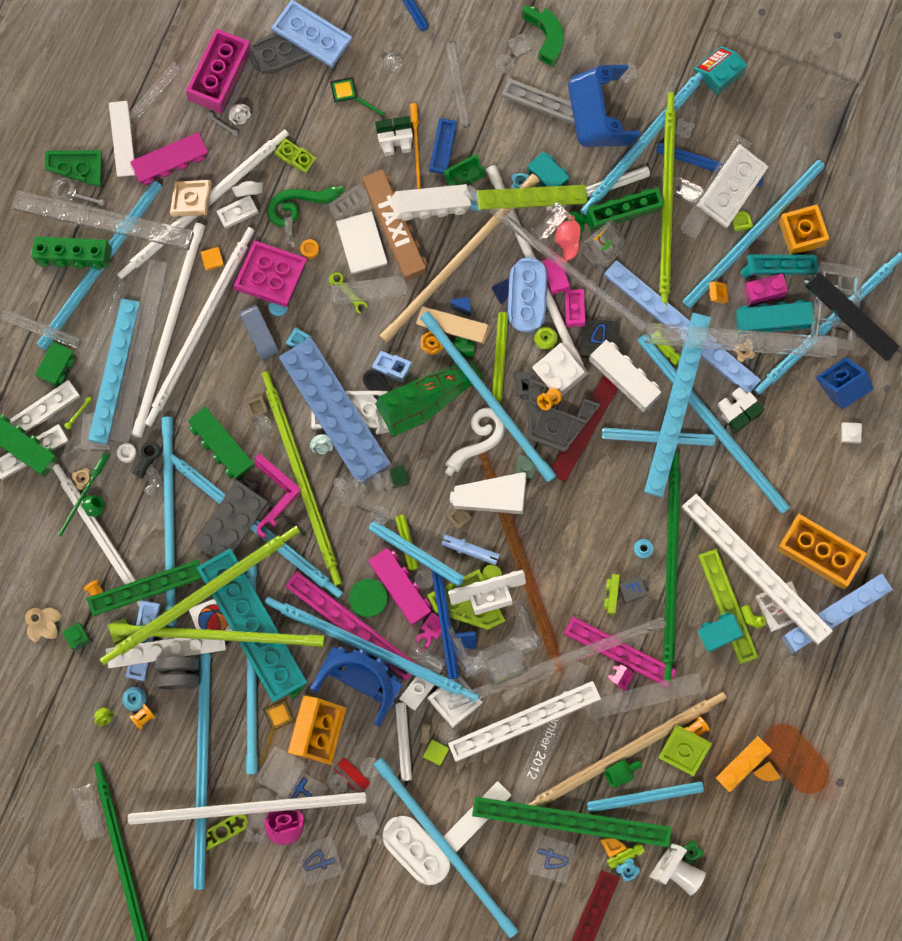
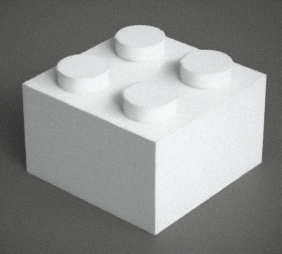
(560, 369)

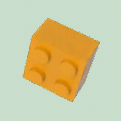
(803, 230)

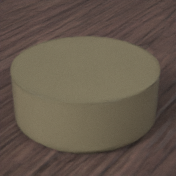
(424, 733)

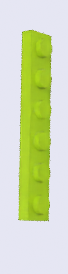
(531, 197)

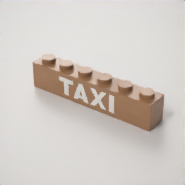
(396, 230)

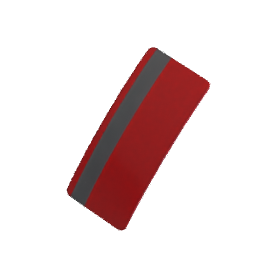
(353, 776)

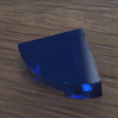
(501, 291)

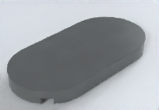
(275, 54)

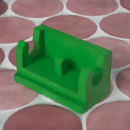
(465, 172)

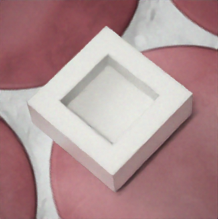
(851, 432)

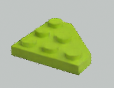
(464, 610)

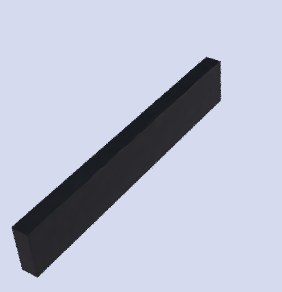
(852, 316)

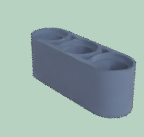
(259, 332)

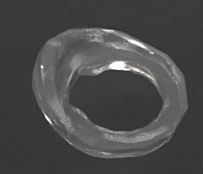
(67, 197)

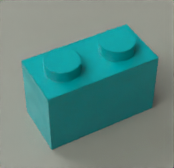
(548, 171)
(721, 632)

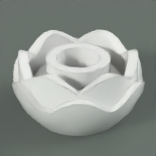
(239, 113)

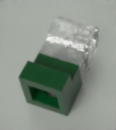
(390, 479)

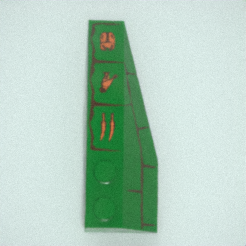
(422, 398)

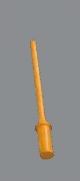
(414, 121)

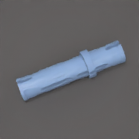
(470, 549)

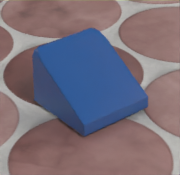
(461, 305)
(468, 639)

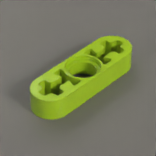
(232, 819)

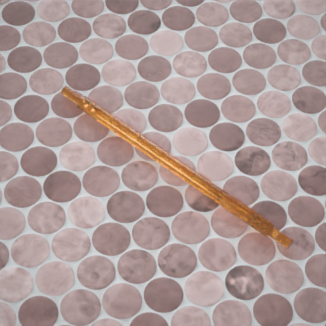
(521, 563)

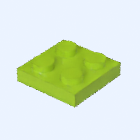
(685, 750)

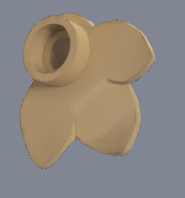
(44, 626)

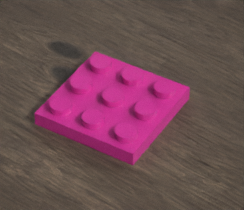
(270, 274)

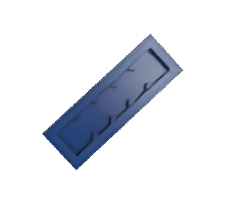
(443, 146)

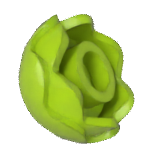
(547, 343)

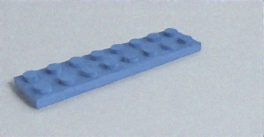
(334, 410)

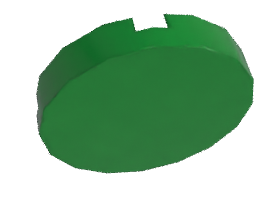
(368, 598)

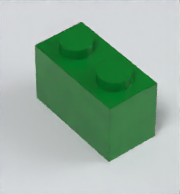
(56, 365)

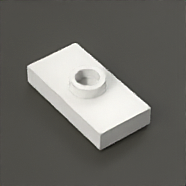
(416, 693)

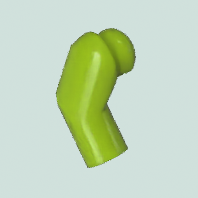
(751, 619)

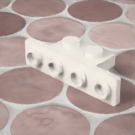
(489, 593)

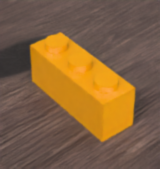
(743, 764)

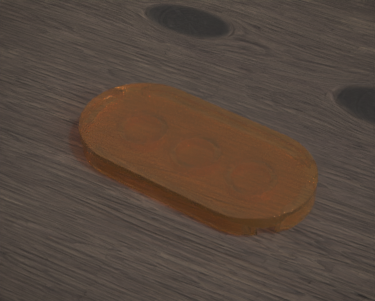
(796, 759)

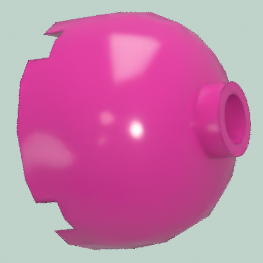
(284, 826)

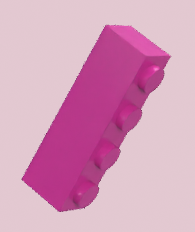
(169, 158)
(400, 587)

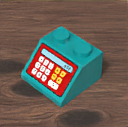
(721, 69)

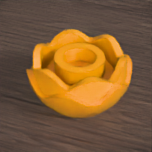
(426, 344)

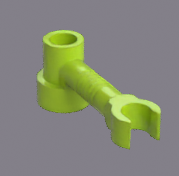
(332, 282)

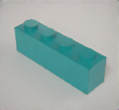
(775, 317)

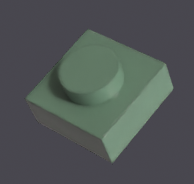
(526, 466)

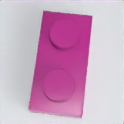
(575, 308)

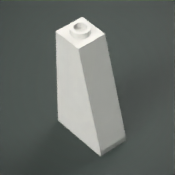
(494, 495)

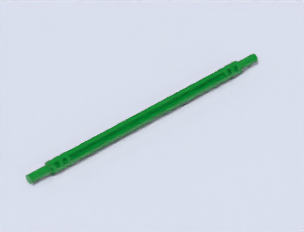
(671, 567)
(120, 855)

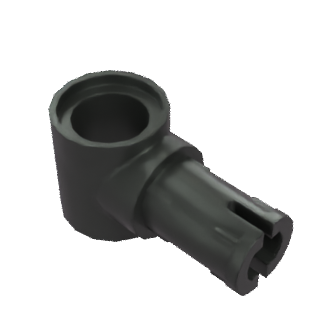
(145, 459)

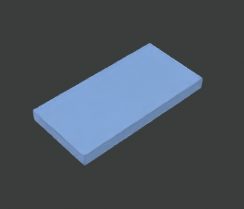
(311, 33)

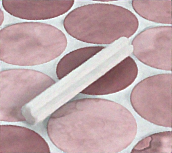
(403, 740)

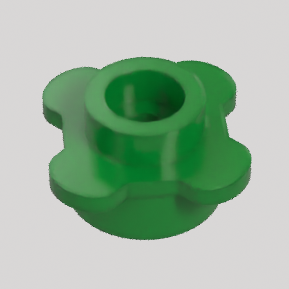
(696, 852)

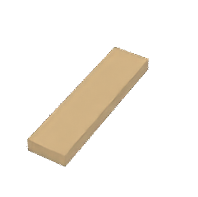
(457, 325)

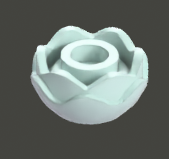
(321, 444)

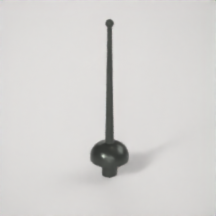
(255, 486)

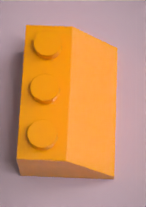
(317, 730)

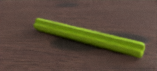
(500, 356)

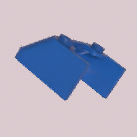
(589, 110)

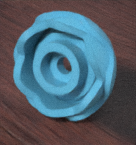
(128, 702)

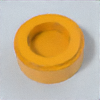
(309, 249)

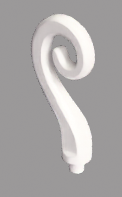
(458, 458)

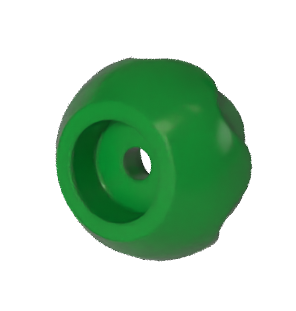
(93, 506)

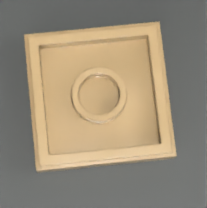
(190, 198)

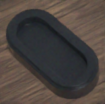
(375, 382)

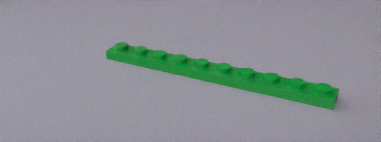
(571, 821)

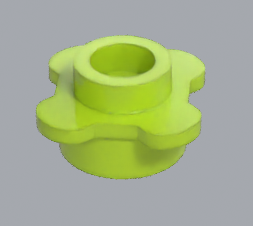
(103, 716)

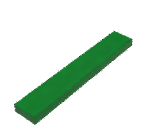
(144, 588)

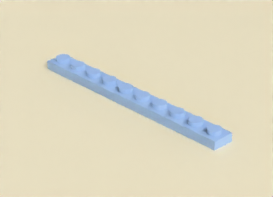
(653, 304)

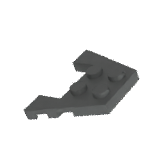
(552, 426)

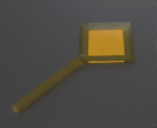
(278, 717)

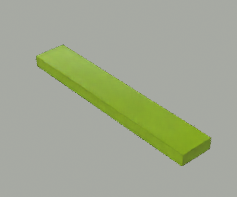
(727, 602)

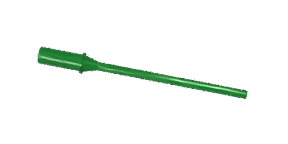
(96, 471)

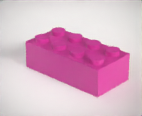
(218, 71)

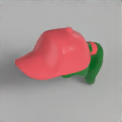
(569, 234)

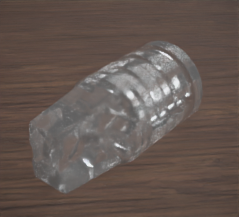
(429, 660)

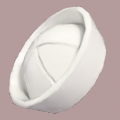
(248, 188)

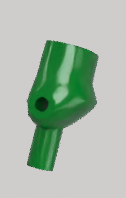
(621, 773)

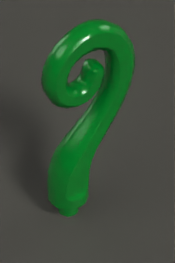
(321, 197)

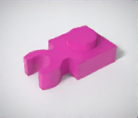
(431, 630)

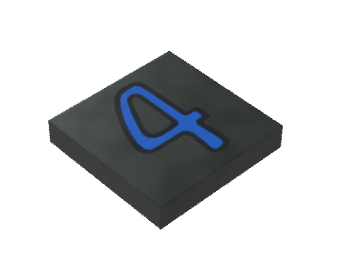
(595, 333)

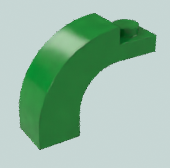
(552, 29)

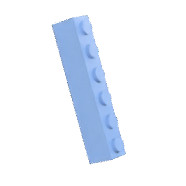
(841, 610)

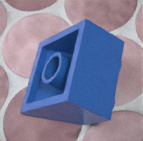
(845, 382)

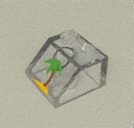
(603, 245)

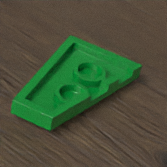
(76, 164)

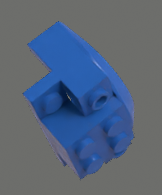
(363, 675)

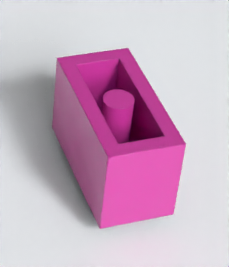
(765, 290)

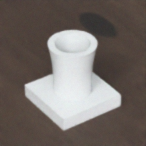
(673, 868)

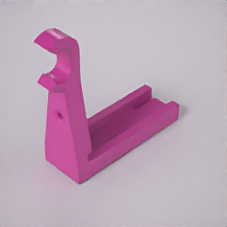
(285, 483)

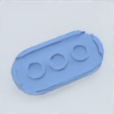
(527, 295)

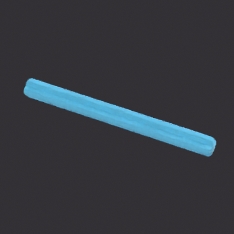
(652, 436)
(416, 553)
(644, 797)

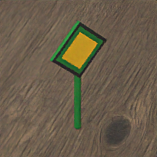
(345, 90)

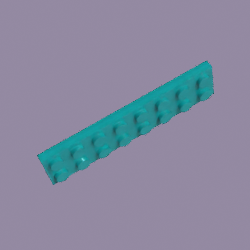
(247, 614)

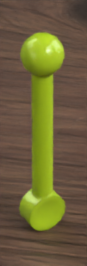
(68, 425)

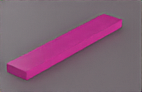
(621, 653)

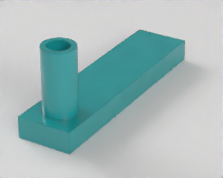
(780, 264)

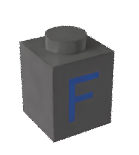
(633, 589)

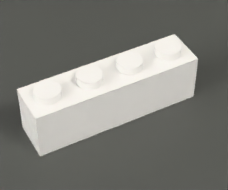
(430, 202)
(625, 375)

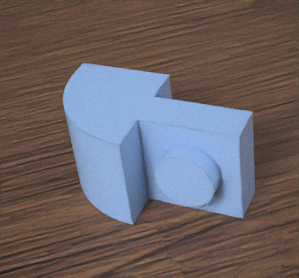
(392, 366)

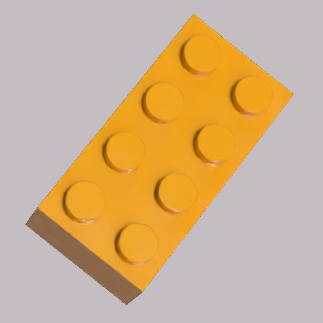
(821, 551)

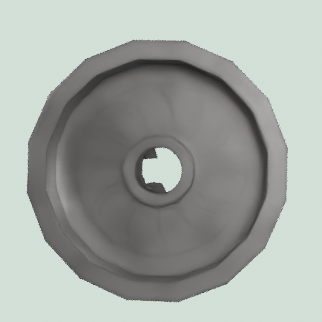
(175, 673)

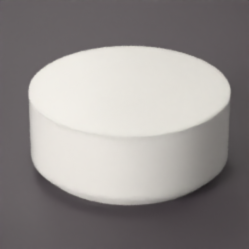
(127, 453)

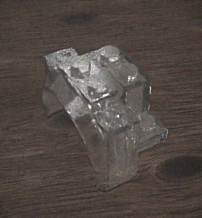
(503, 659)

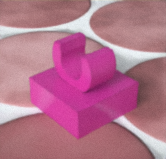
(622, 677)

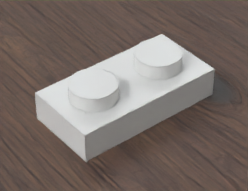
(237, 212)

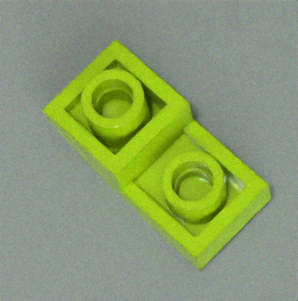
(295, 156)

